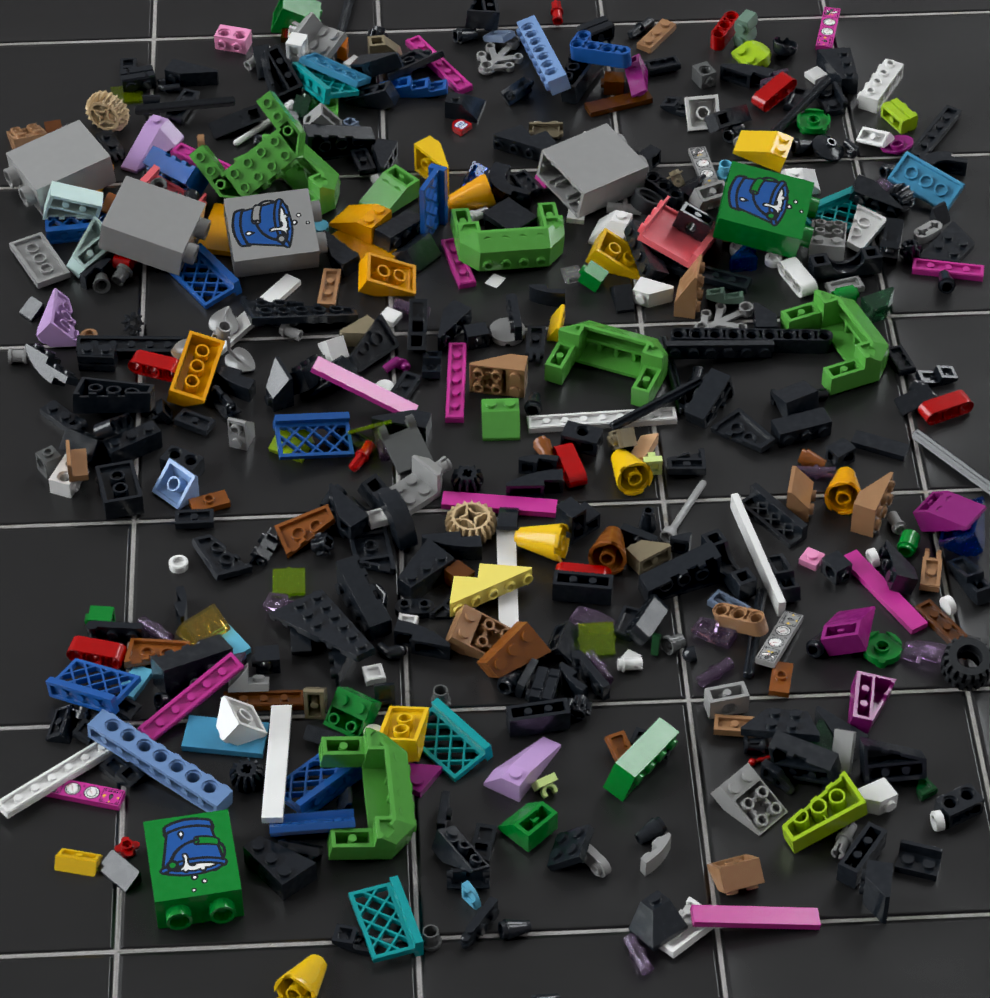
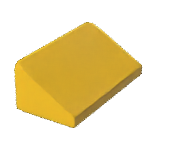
(556, 322)
(77, 862)

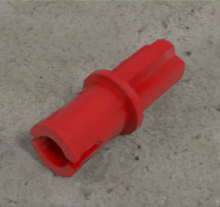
(557, 12)
(362, 455)

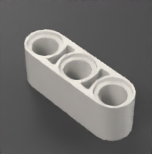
(797, 277)

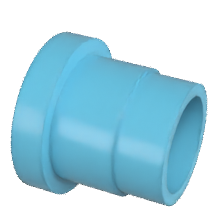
(723, 169)

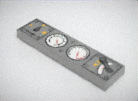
(702, 164)
(779, 639)

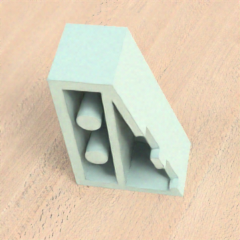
(72, 201)
(87, 249)

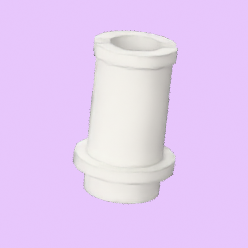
(477, 214)
(629, 664)

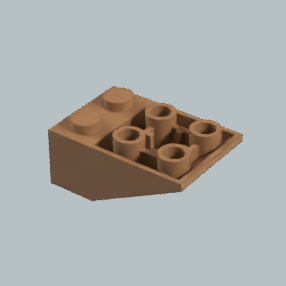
(19, 137)
(690, 290)
(500, 375)
(872, 506)
(474, 632)

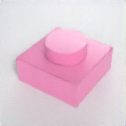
(811, 559)

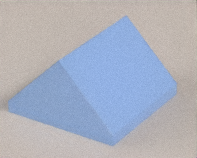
(176, 485)

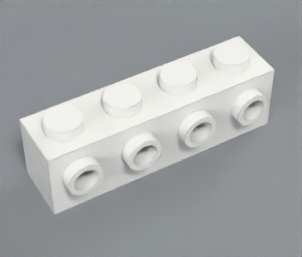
(880, 85)

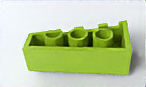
(826, 814)

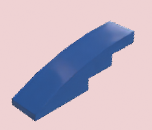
(419, 88)

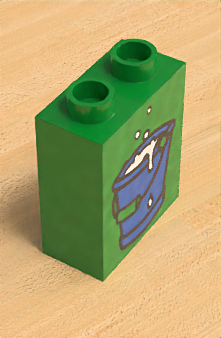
(766, 210)
(193, 869)

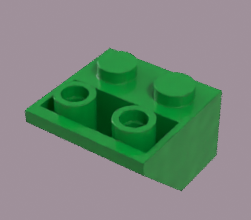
(351, 711)
(530, 824)

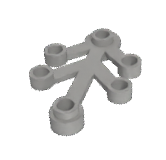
(488, 67)
(745, 311)

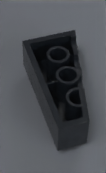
(337, 140)

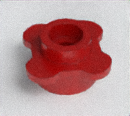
(127, 847)

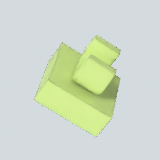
(655, 463)
(544, 783)

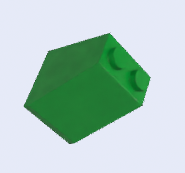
(293, 10)

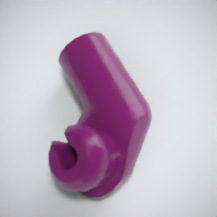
(396, 362)

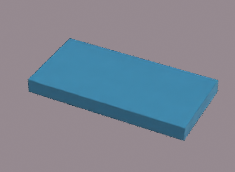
(335, 69)
(926, 181)
(203, 737)

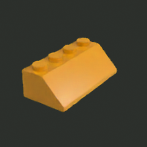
(195, 370)

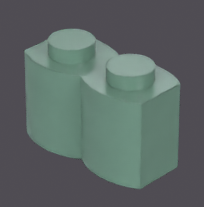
(745, 27)

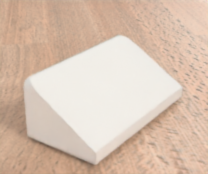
(874, 137)

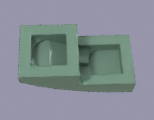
(718, 295)

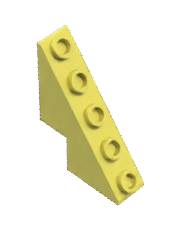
(491, 583)

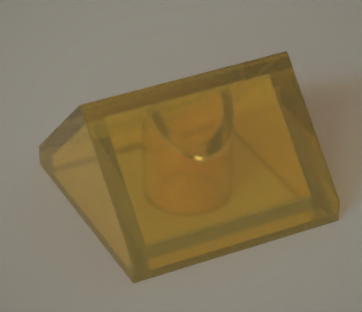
(203, 625)

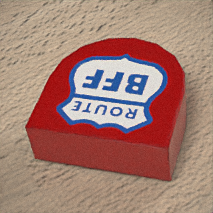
(461, 126)

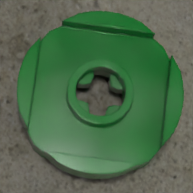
(819, 127)
(885, 657)

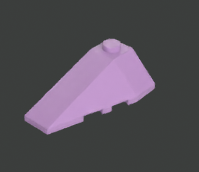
(156, 132)
(56, 324)
(519, 772)

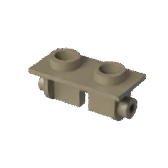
(554, 128)
(676, 177)

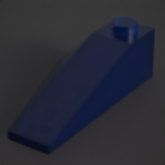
(966, 542)

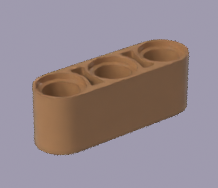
(740, 618)

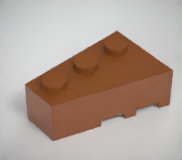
(513, 651)

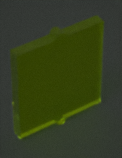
(128, 97)
(369, 427)
(289, 581)
(597, 637)

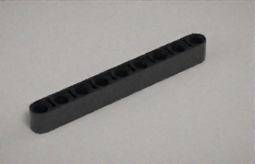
(785, 340)

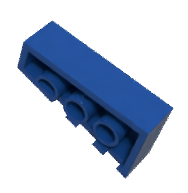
(175, 170)

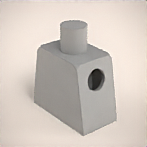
(322, 116)

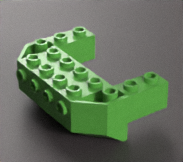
(262, 163)
(315, 175)
(509, 247)
(853, 338)
(612, 351)
(385, 792)

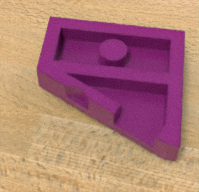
(423, 777)

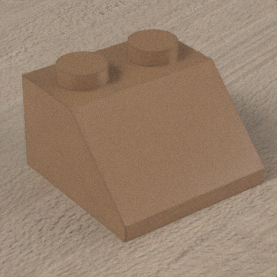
(800, 494)
(736, 873)

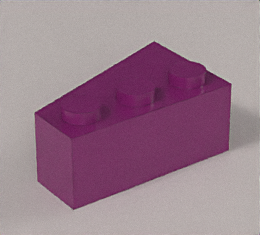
(868, 698)

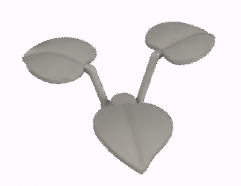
(224, 324)

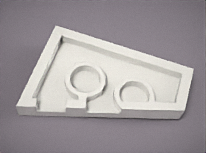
(864, 228)
(689, 936)

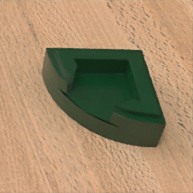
(656, 640)
(925, 789)

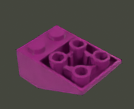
(947, 512)
(848, 631)

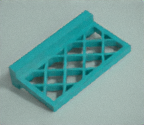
(321, 85)
(831, 204)
(462, 732)
(402, 912)

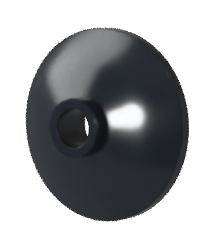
(828, 148)

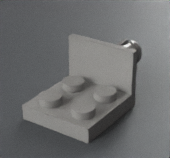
(321, 38)
(423, 483)

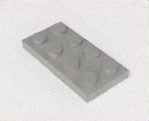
(39, 260)

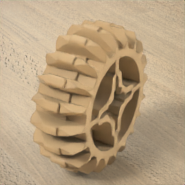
(107, 111)
(471, 520)

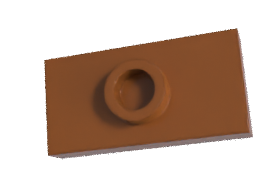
(216, 500)
(781, 679)
(618, 744)

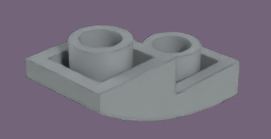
(660, 849)

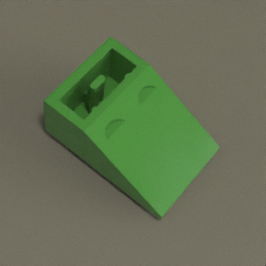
(393, 189)

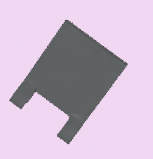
(404, 444)

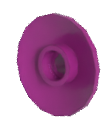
(899, 145)

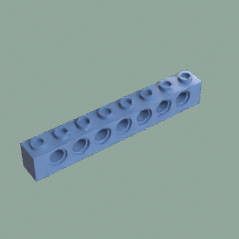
(542, 55)
(159, 762)

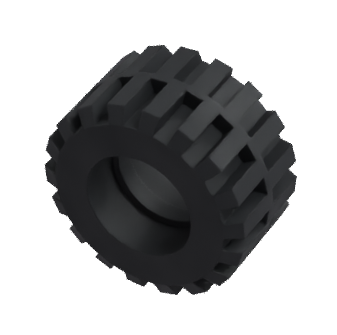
(961, 675)

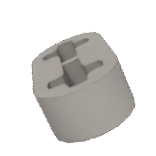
(927, 232)

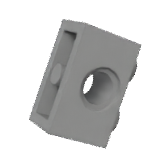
(707, 196)
(726, 699)

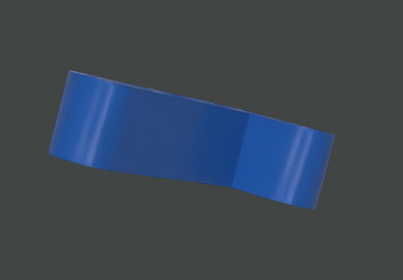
(599, 53)

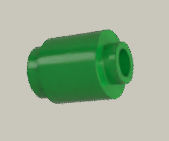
(847, 291)
(908, 542)

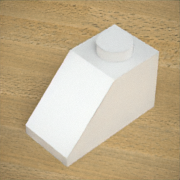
(652, 293)
(334, 348)
(879, 796)

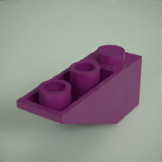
(637, 76)

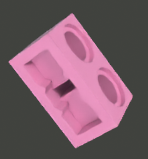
(233, 39)

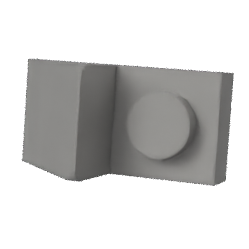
(244, 683)

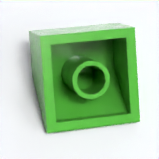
(500, 419)

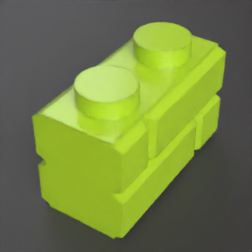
(899, 116)

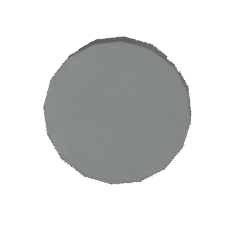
(501, 332)

